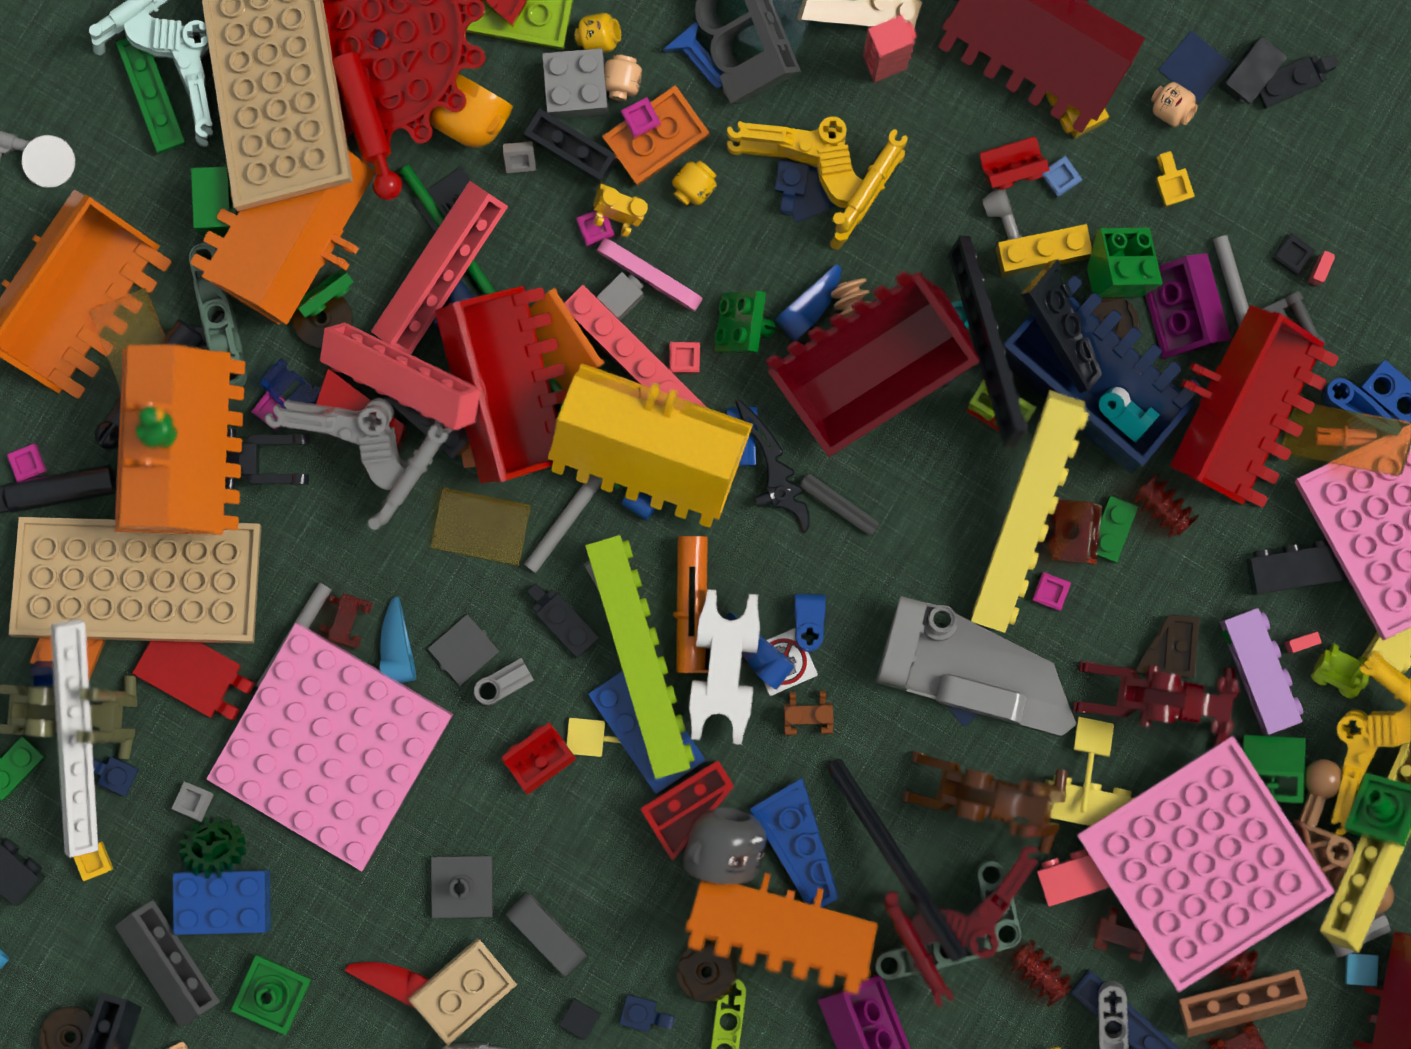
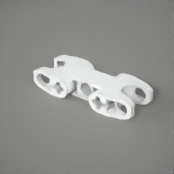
(727, 642)

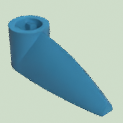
(395, 646)

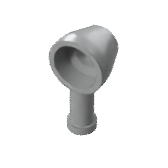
(998, 205)

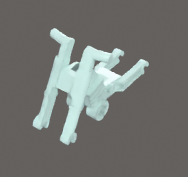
(163, 39)

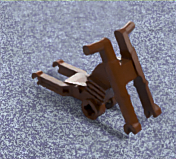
(982, 796)

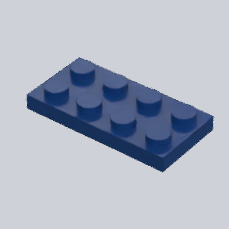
(618, 710)

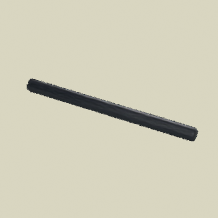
(897, 860)

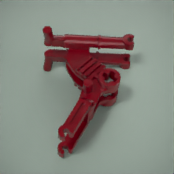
(1166, 698)
(982, 920)

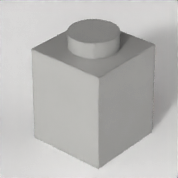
(621, 295)

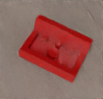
(1013, 162)
(538, 757)

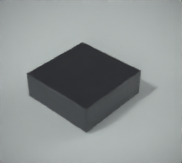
(1293, 254)
(580, 1019)

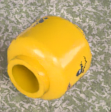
(598, 32)
(694, 183)

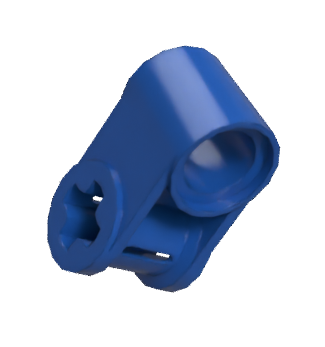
(809, 615)

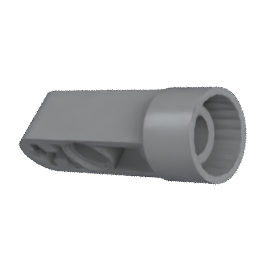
(1120, 1039)

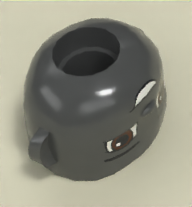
(725, 847)

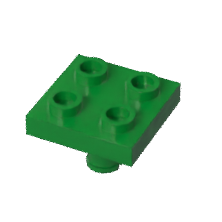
(741, 322)
(1381, 811)
(271, 994)

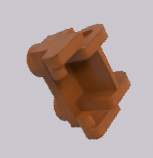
(808, 714)

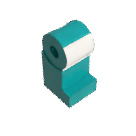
(1126, 414)

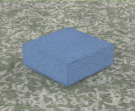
(1061, 177)

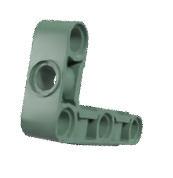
(210, 299)
(904, 960)

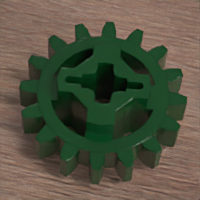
(209, 847)

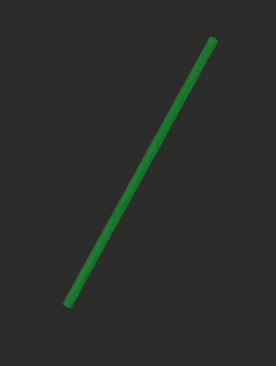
(474, 270)

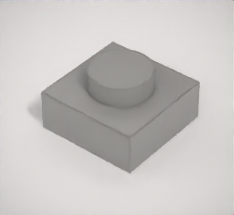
(519, 157)
(192, 801)

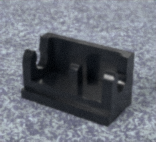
(1252, 71)

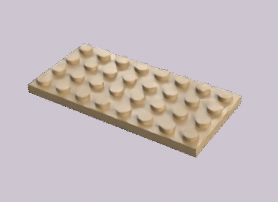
(276, 98)
(135, 582)

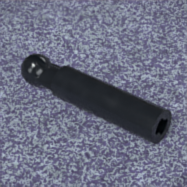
(108, 431)
(57, 489)

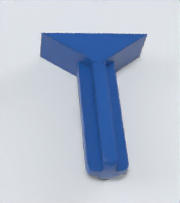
(696, 52)

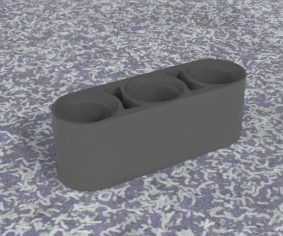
(546, 934)

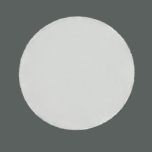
(48, 161)

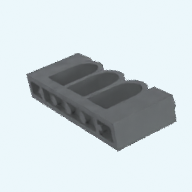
(760, 72)

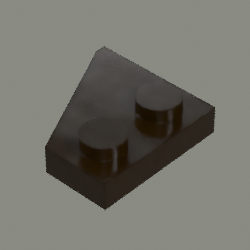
(1173, 647)

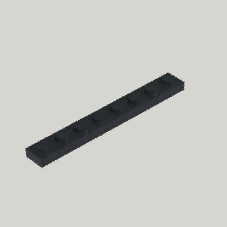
(987, 343)

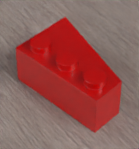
(338, 393)
(680, 807)

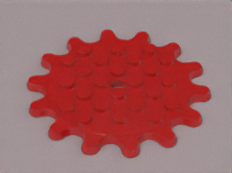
(417, 61)

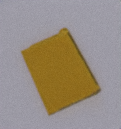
(125, 323)
(480, 526)

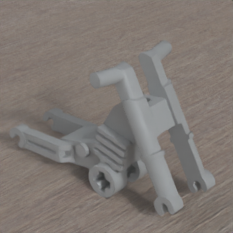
(376, 444)

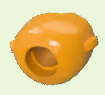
(478, 121)

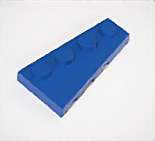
(797, 841)

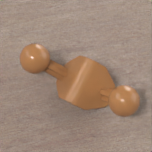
(1327, 849)

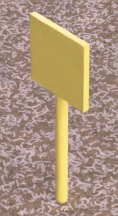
(587, 737)
(1094, 738)

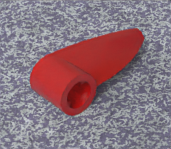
(389, 978)

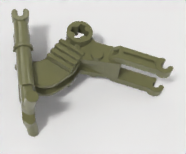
(35, 714)

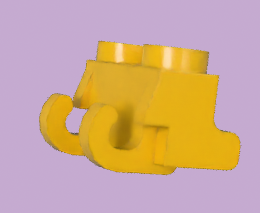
(618, 207)

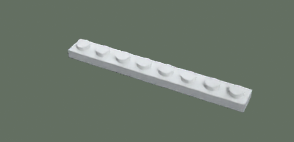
(74, 758)

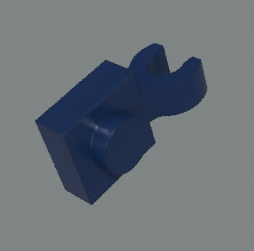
(791, 182)
(115, 774)
(641, 1014)

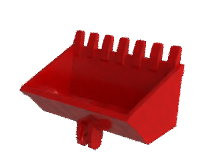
(496, 349)
(1250, 405)

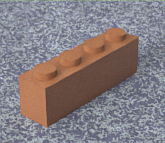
(1243, 1003)

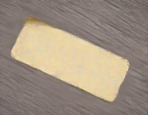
(1351, 439)

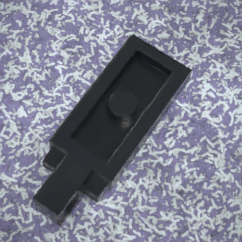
(1296, 79)
(563, 620)

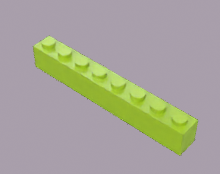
(638, 656)

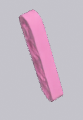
(649, 274)

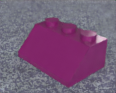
(1187, 307)
(864, 1018)

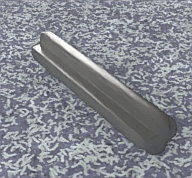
(839, 504)

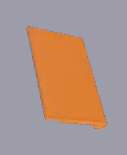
(572, 342)

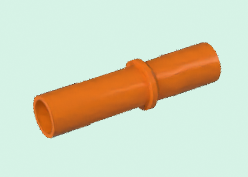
(691, 552)

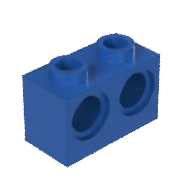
(1396, 388)

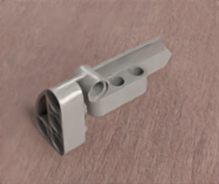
(972, 669)

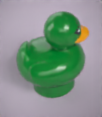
(155, 428)

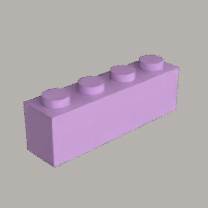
(1261, 671)

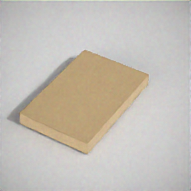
(462, 991)

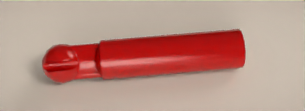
(366, 123)

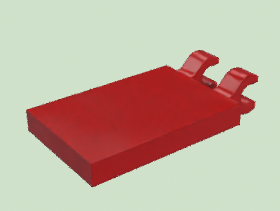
(193, 675)

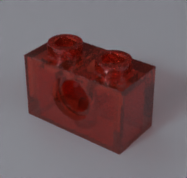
(1085, 546)

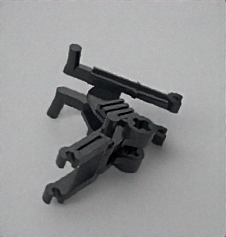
(249, 459)

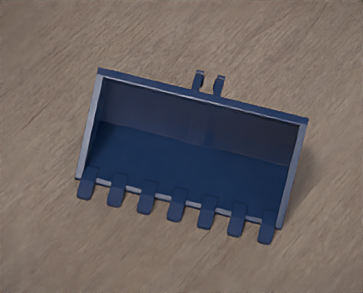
(1036, 363)

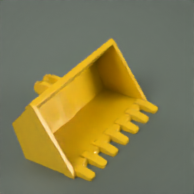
(648, 443)

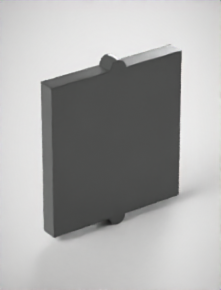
(463, 650)

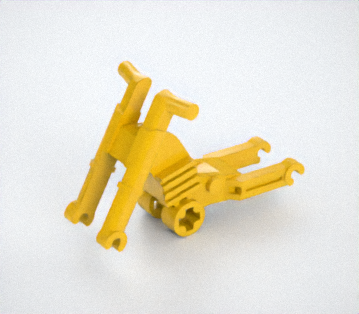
(832, 161)
(1375, 730)

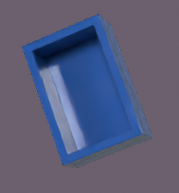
(222, 904)

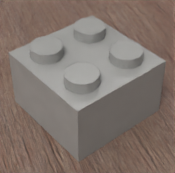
(575, 83)

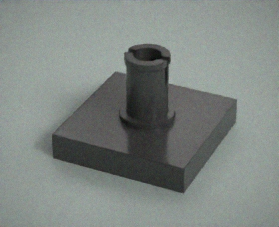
(462, 886)

